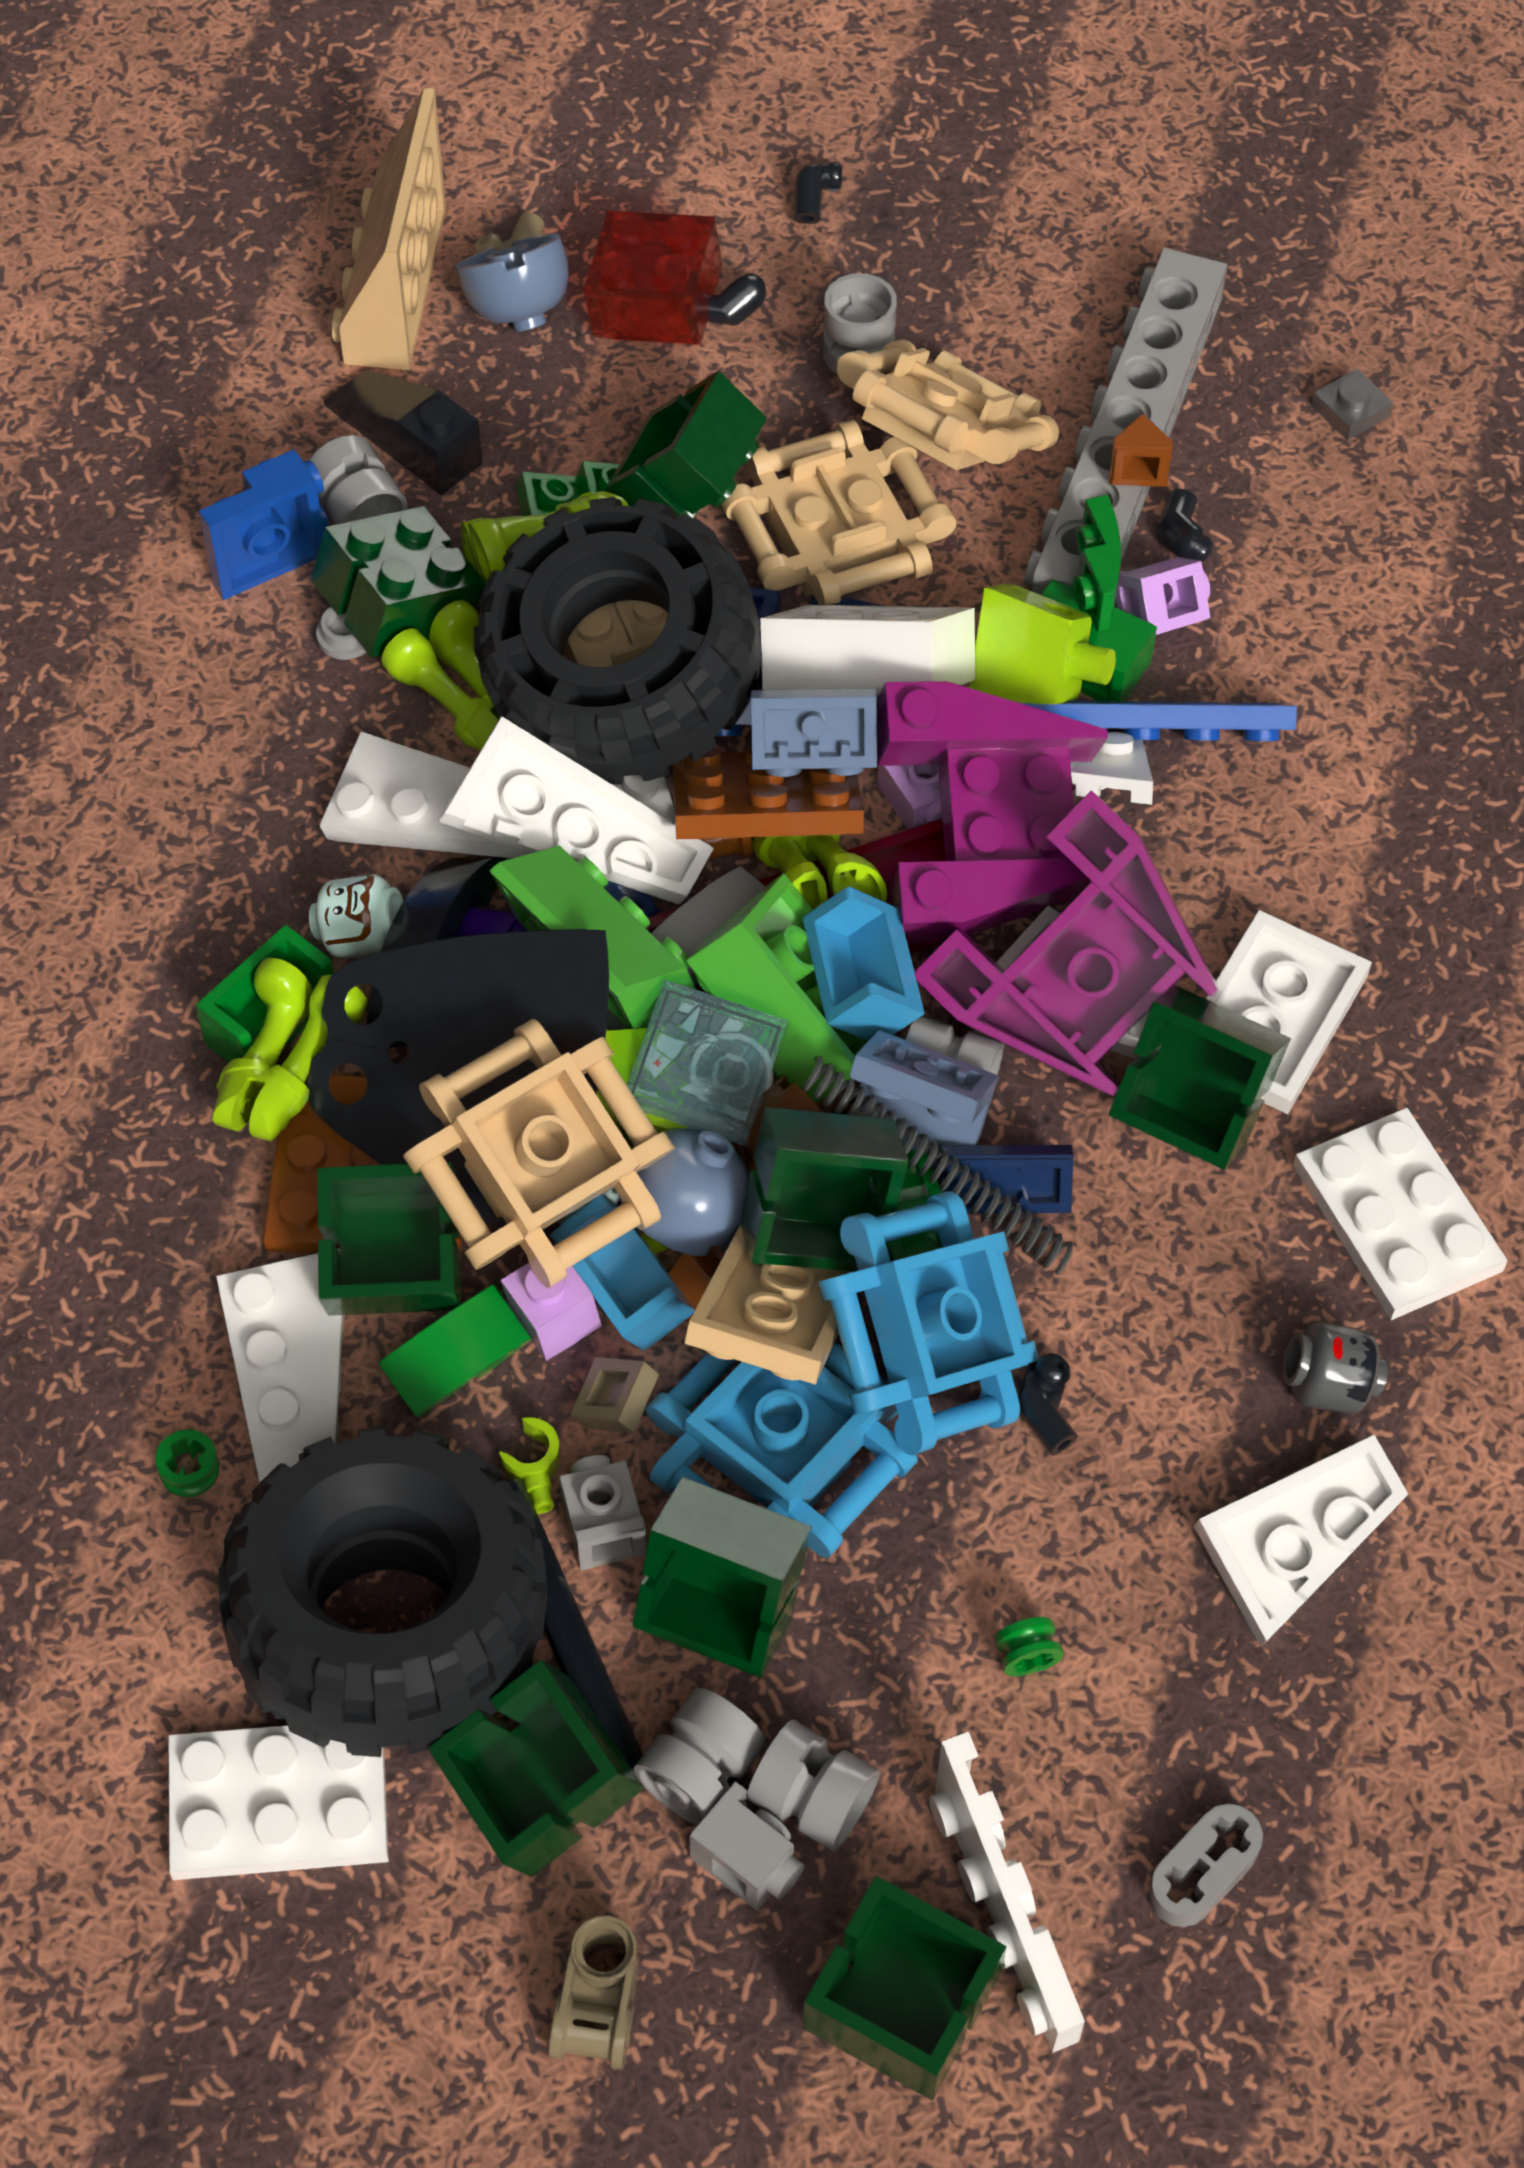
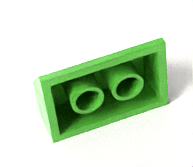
(560, 894)
(766, 964)

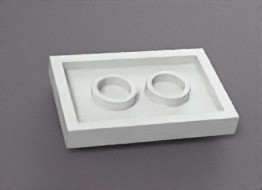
(1294, 988)
(1399, 1213)
(271, 1804)

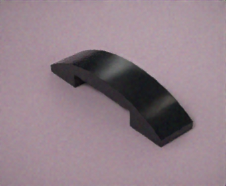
(437, 909)

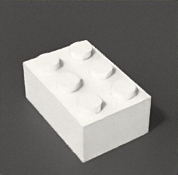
(866, 646)

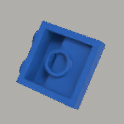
(267, 526)

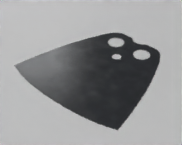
(450, 1008)

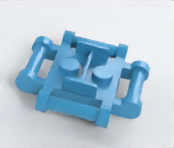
(936, 1321)
(779, 1440)

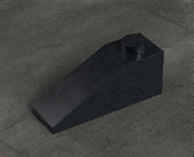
(412, 426)

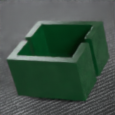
(691, 448)
(392, 575)
(1203, 1081)
(813, 1177)
(392, 1242)
(721, 1576)
(540, 1778)
(909, 1990)

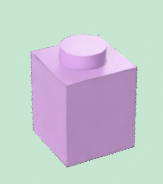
(552, 1315)

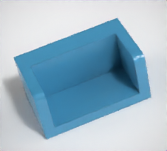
(862, 965)
(628, 1281)

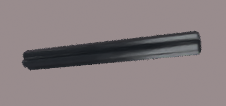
(577, 1650)

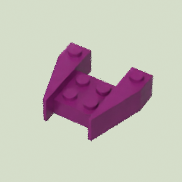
(1000, 795)
(1089, 968)

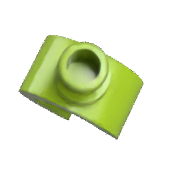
(536, 1475)

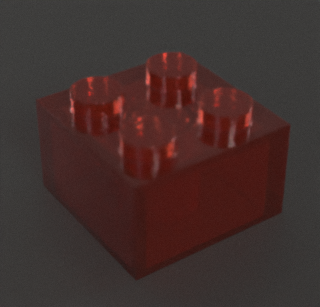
(653, 277)

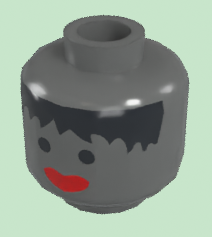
(1334, 1368)

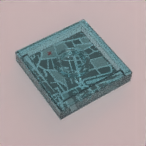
(705, 1061)

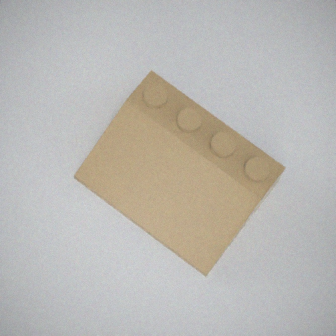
(394, 247)

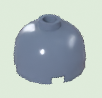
(516, 281)
(697, 1192)

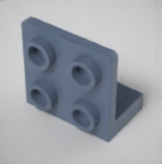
(814, 731)
(927, 1089)

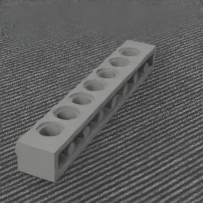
(1146, 379)

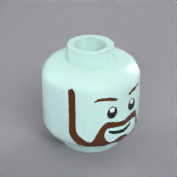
(354, 915)

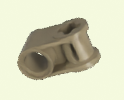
(596, 2006)

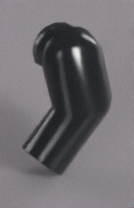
(809, 188)
(737, 300)
(1179, 531)
(1040, 1400)

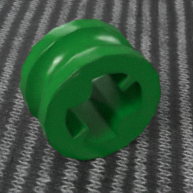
(192, 1442)
(1028, 1646)

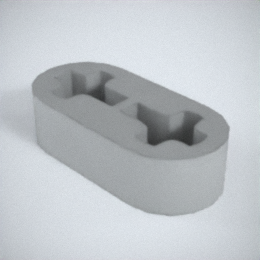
(1217, 1876)

